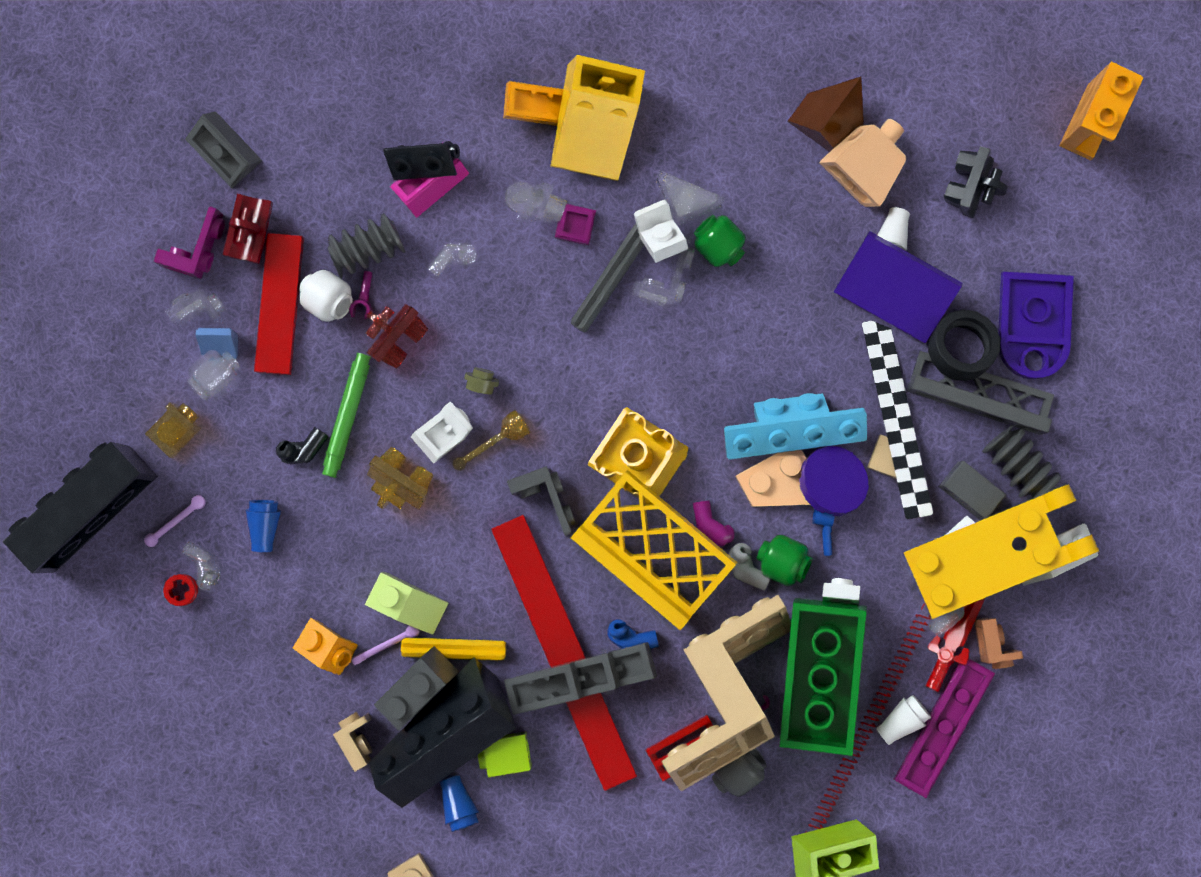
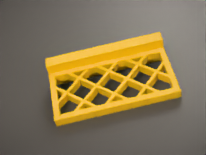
(636, 574)

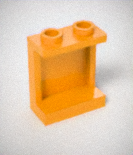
(1101, 110)

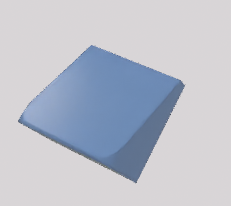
(218, 339)

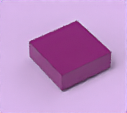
(576, 224)

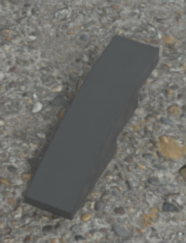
(580, 678)

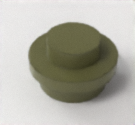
(481, 381)

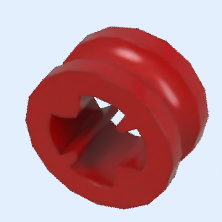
(171, 584)

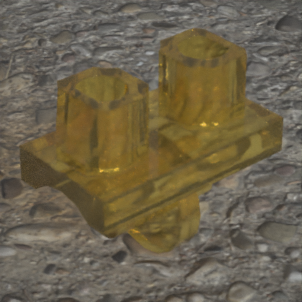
(395, 486)

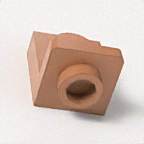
(990, 639)

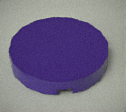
(834, 481)

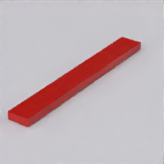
(561, 647)

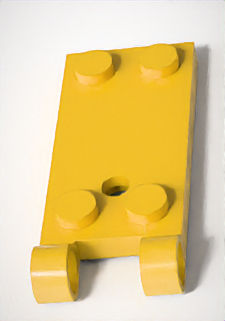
(982, 558)

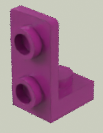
(202, 257)

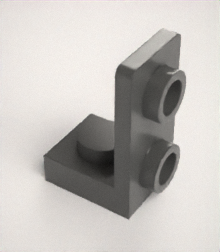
(529, 485)

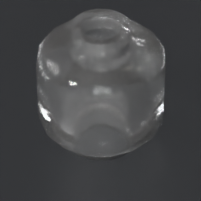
(213, 375)

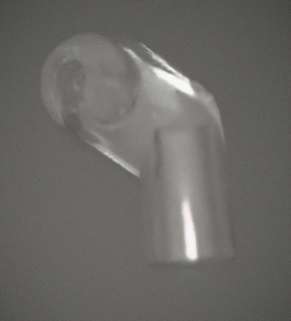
(207, 565)

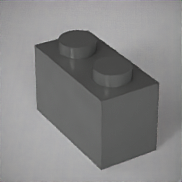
(416, 688)

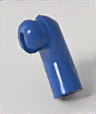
(624, 636)

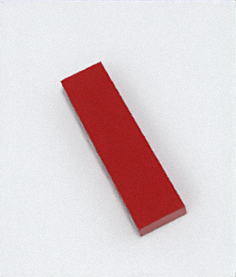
(279, 304)

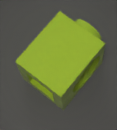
(506, 755)

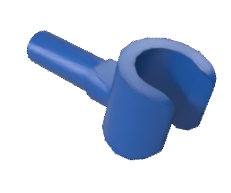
(826, 521)

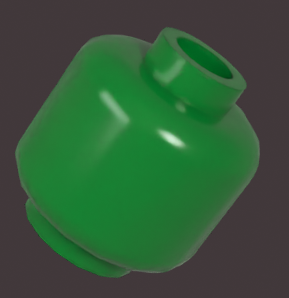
(719, 241)
(784, 560)

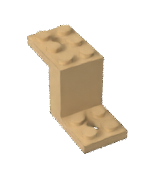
(714, 663)

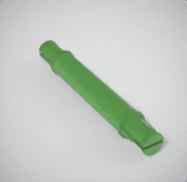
(346, 415)

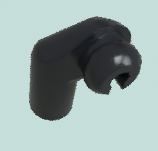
(301, 451)

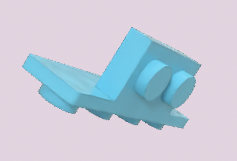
(793, 426)

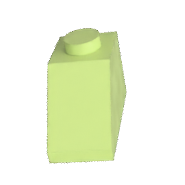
(406, 603)

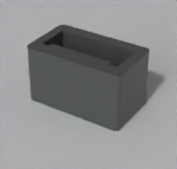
(972, 490)

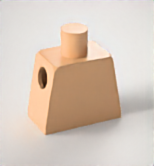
(867, 162)

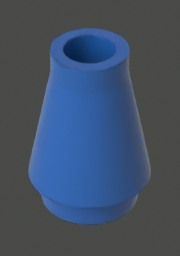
(262, 524)
(458, 806)

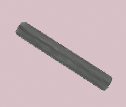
(608, 281)

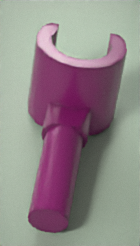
(363, 295)

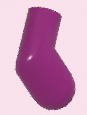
(711, 528)

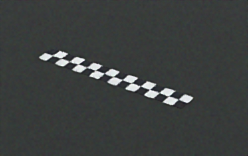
(897, 420)

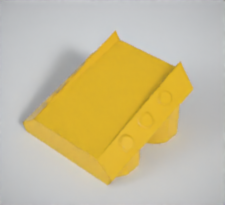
(640, 448)

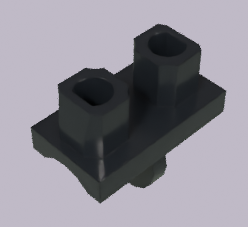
(978, 167)

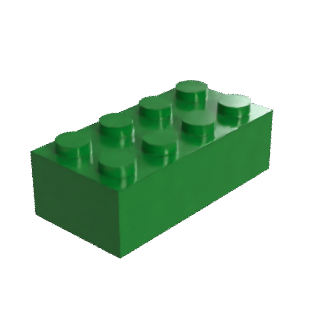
(823, 676)

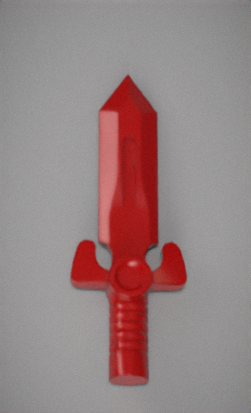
(954, 638)

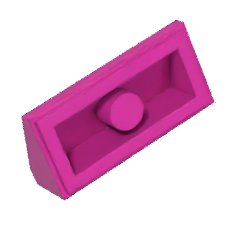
(424, 192)

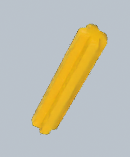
(455, 648)

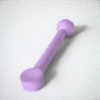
(197, 502)
(410, 632)

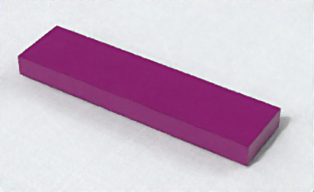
(944, 727)

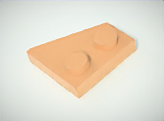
(774, 480)

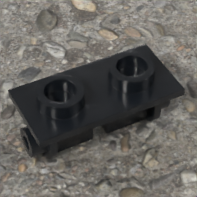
(422, 160)

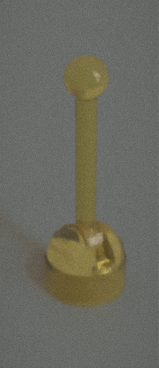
(512, 428)

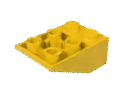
(596, 117)

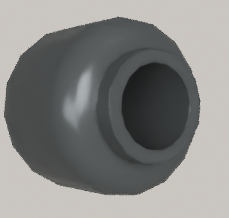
(741, 774)

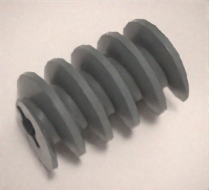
(364, 245)
(1022, 463)

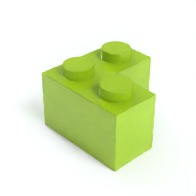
(835, 851)

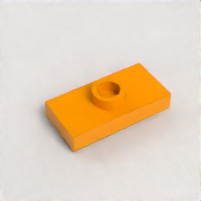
(532, 103)

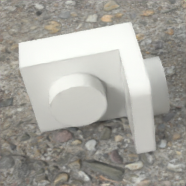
(659, 231)

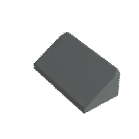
(222, 148)

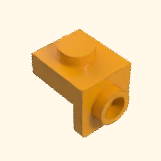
(325, 647)

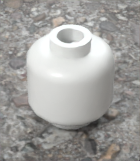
(325, 295)

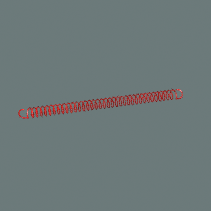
(873, 725)

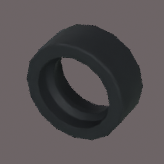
(981, 327)

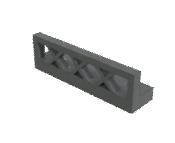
(982, 404)

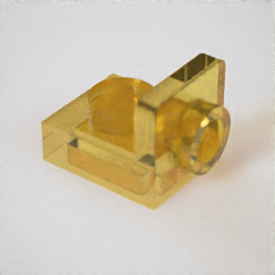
(174, 429)

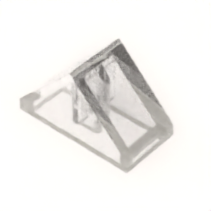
(687, 200)

